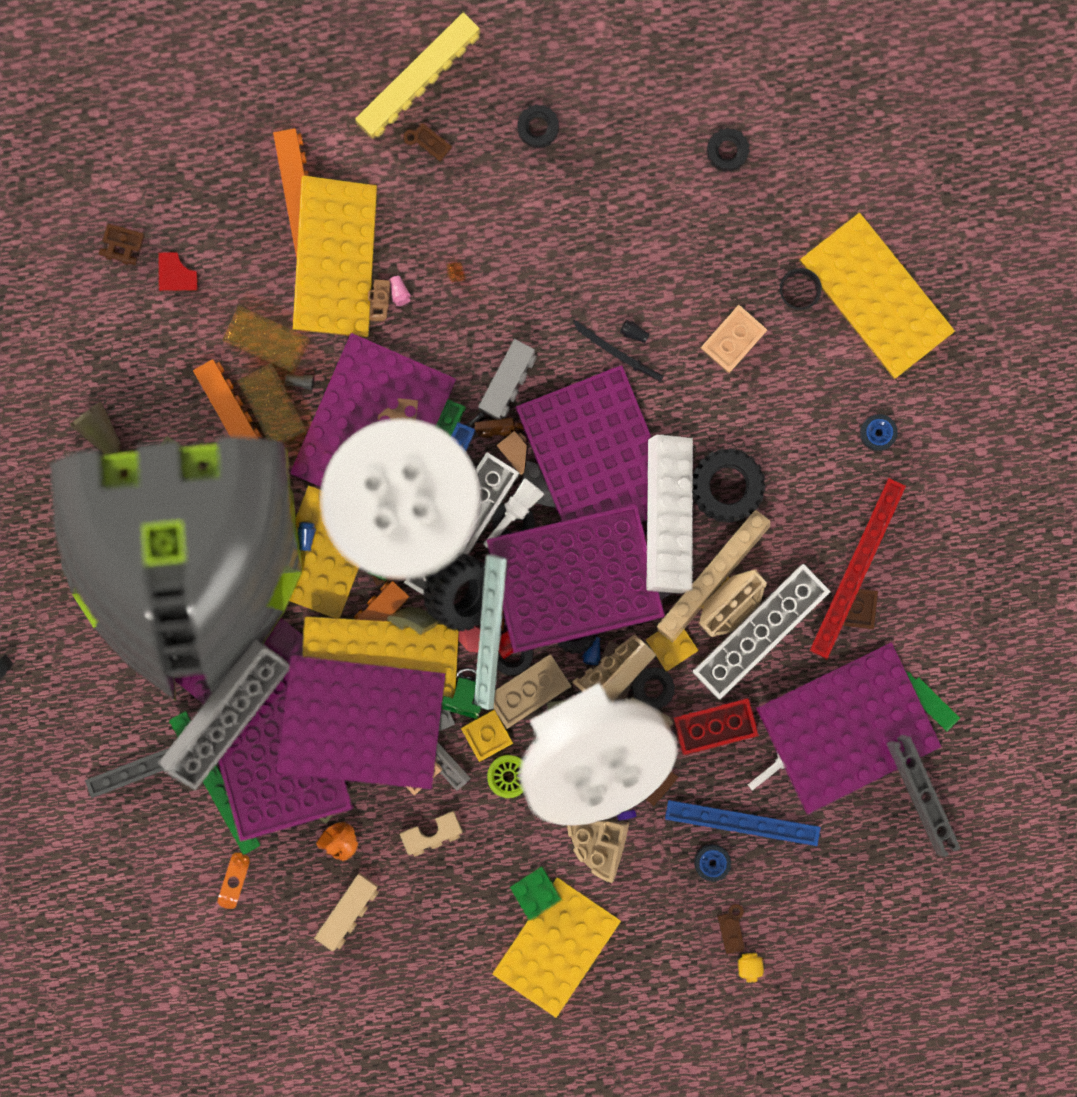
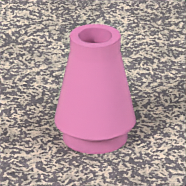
(399, 292)

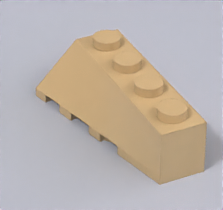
(618, 669)

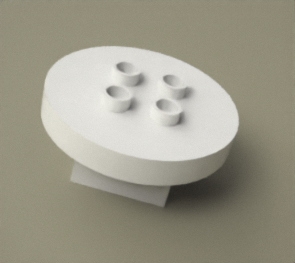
(401, 499)
(595, 758)

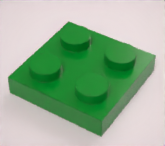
(536, 893)

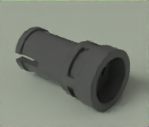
(304, 381)

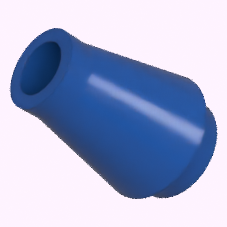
(306, 535)
(592, 655)

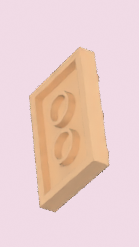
(733, 339)

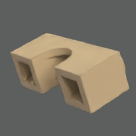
(416, 841)

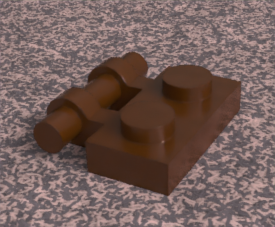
(122, 238)

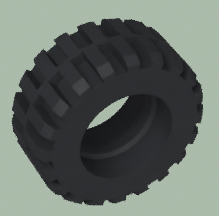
(728, 459)
(443, 586)

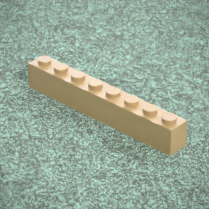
(714, 575)

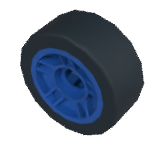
(888, 431)
(708, 872)

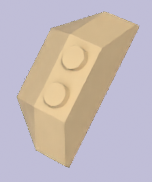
(732, 603)

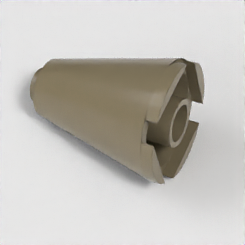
(97, 429)

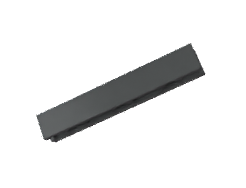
(917, 783)

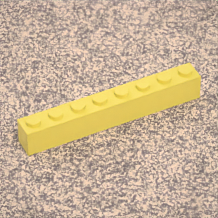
(418, 76)

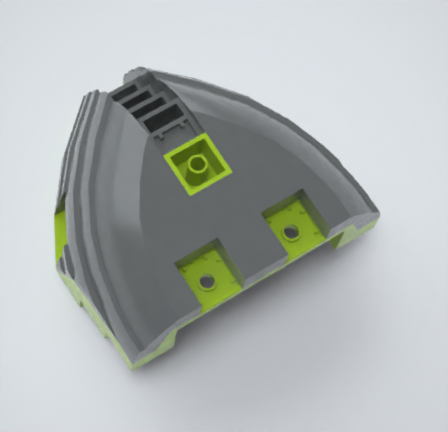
(178, 558)

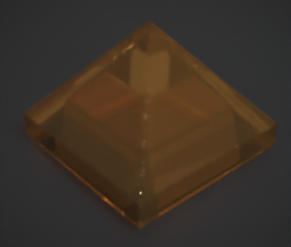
(455, 272)

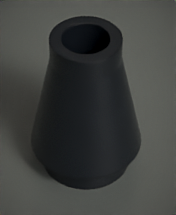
(634, 331)

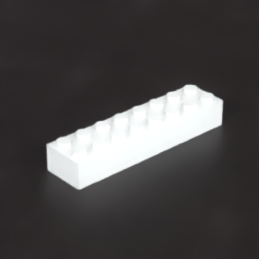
(495, 482)
(669, 514)
(760, 631)

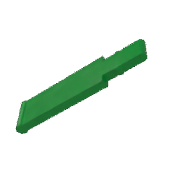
(933, 704)

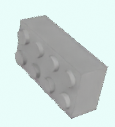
(507, 379)

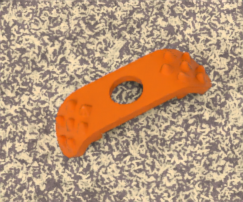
(237, 868)

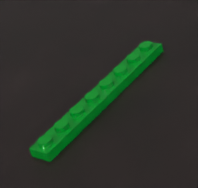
(215, 785)

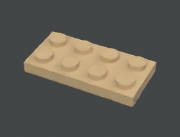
(529, 691)

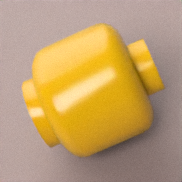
(750, 967)

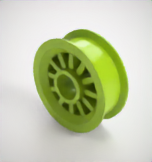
(492, 782)

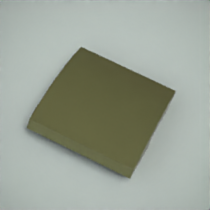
(414, 618)

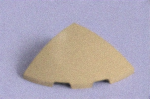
(600, 845)

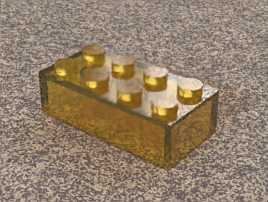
(266, 340)
(272, 405)

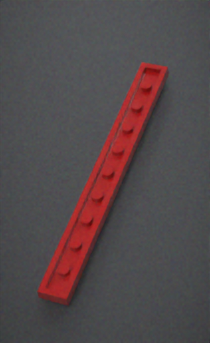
(857, 568)

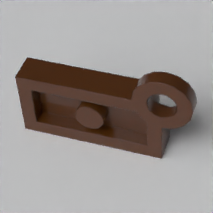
(429, 142)
(497, 427)
(731, 930)

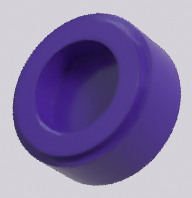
(627, 815)

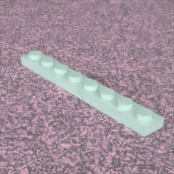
(490, 631)

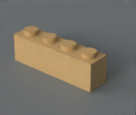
(346, 912)

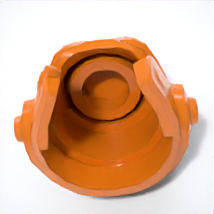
(339, 841)

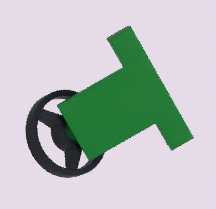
(463, 696)

